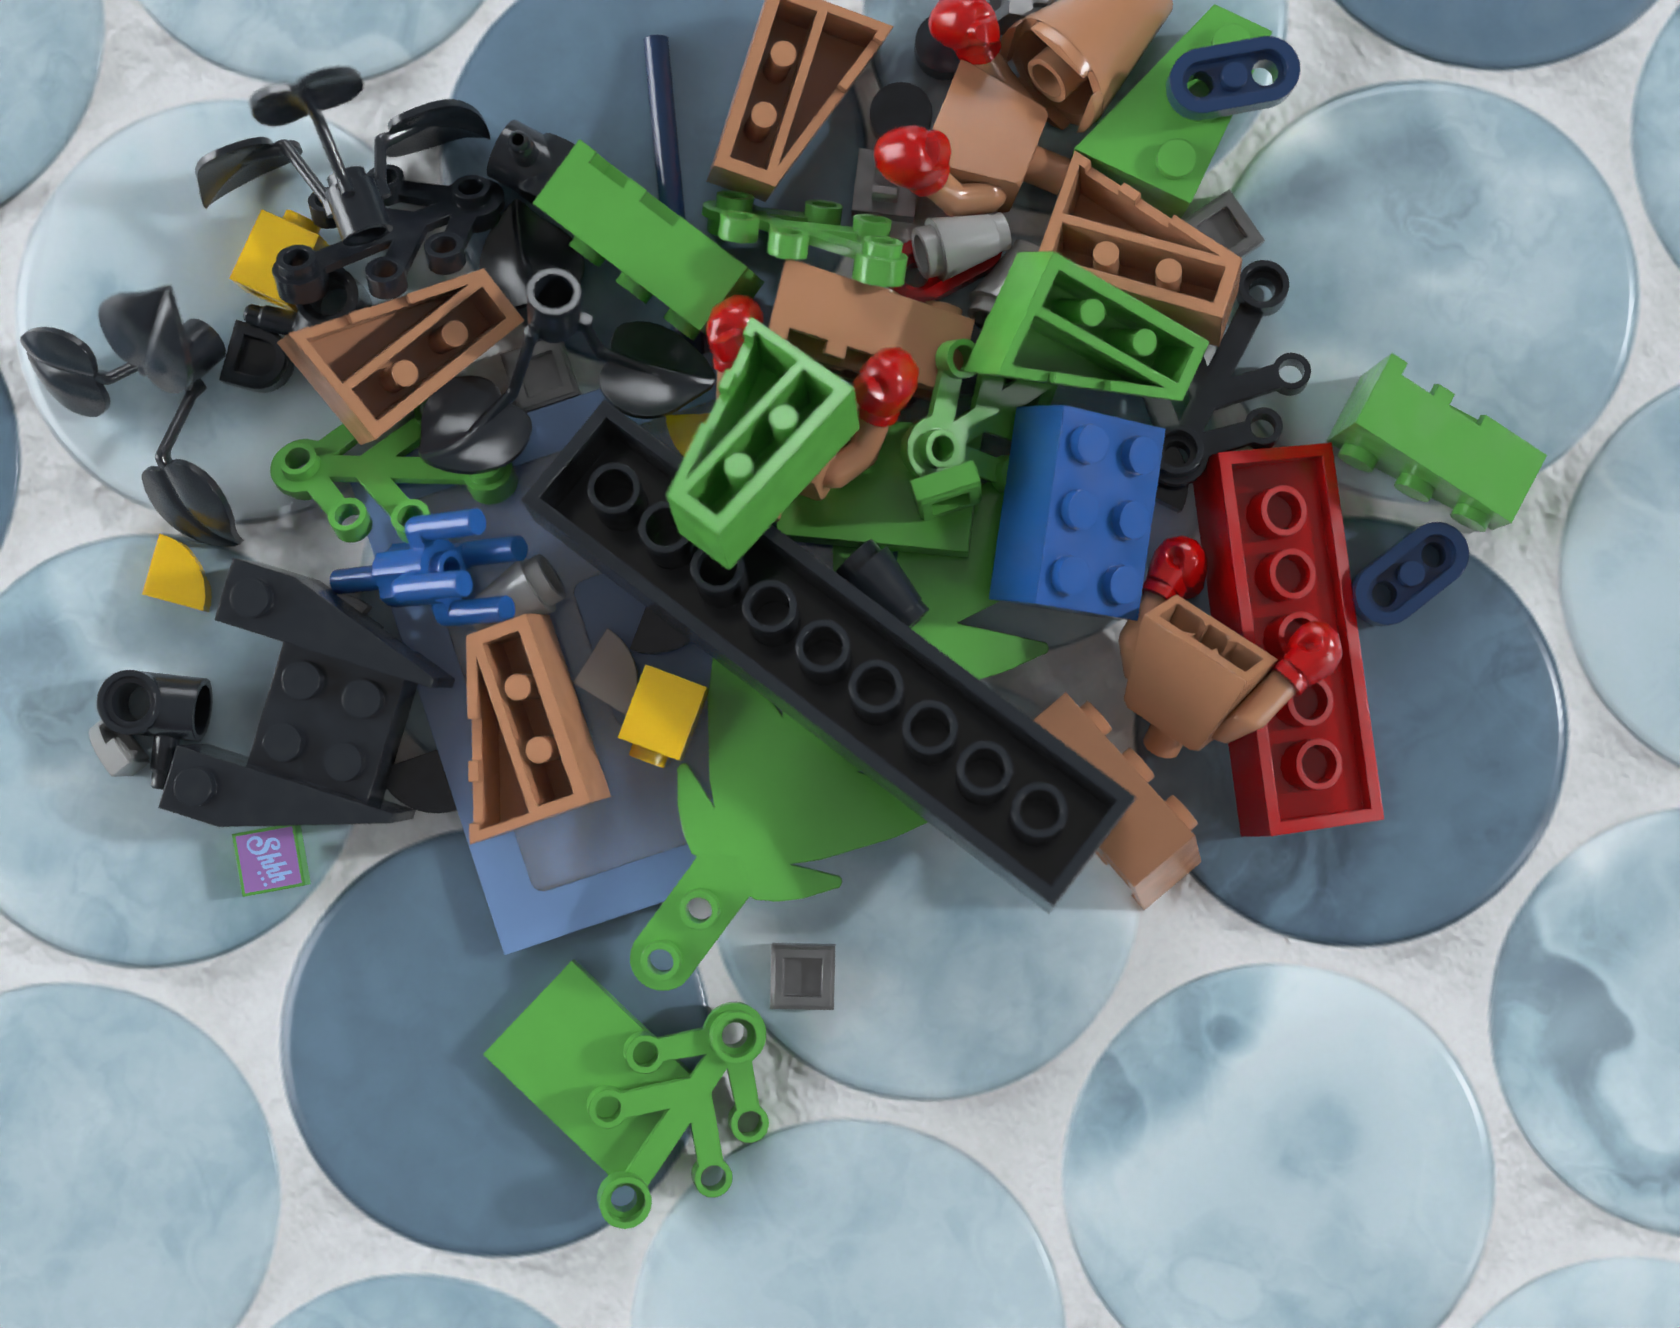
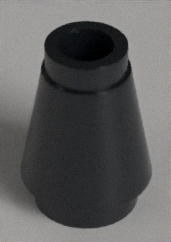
(884, 581)

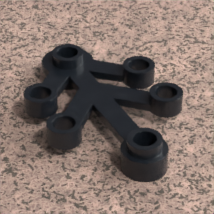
(465, 206)
(1216, 388)

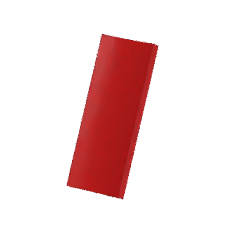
(1272, 566)

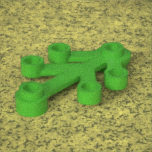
(875, 254)
(989, 413)
(377, 473)
(687, 1103)

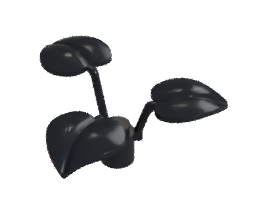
(352, 195)
(175, 356)
(646, 374)

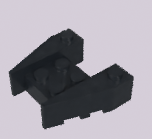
(326, 719)

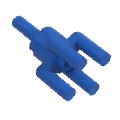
(435, 569)

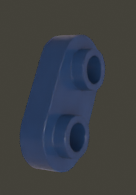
(1228, 75)
(1407, 575)

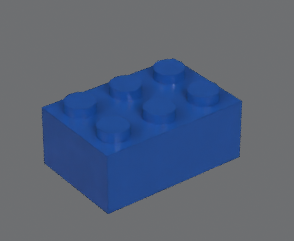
(1077, 512)

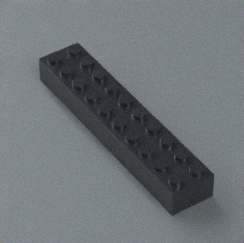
(836, 665)

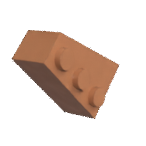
(789, 85)
(1143, 250)
(849, 321)
(400, 352)
(527, 730)
(1154, 838)

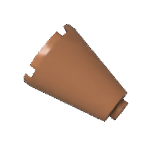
(1081, 53)

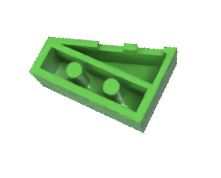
(1153, 144)
(643, 239)
(1082, 333)
(761, 444)
(1435, 447)

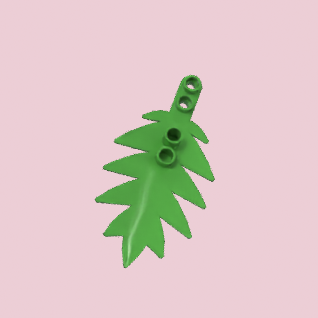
(787, 792)

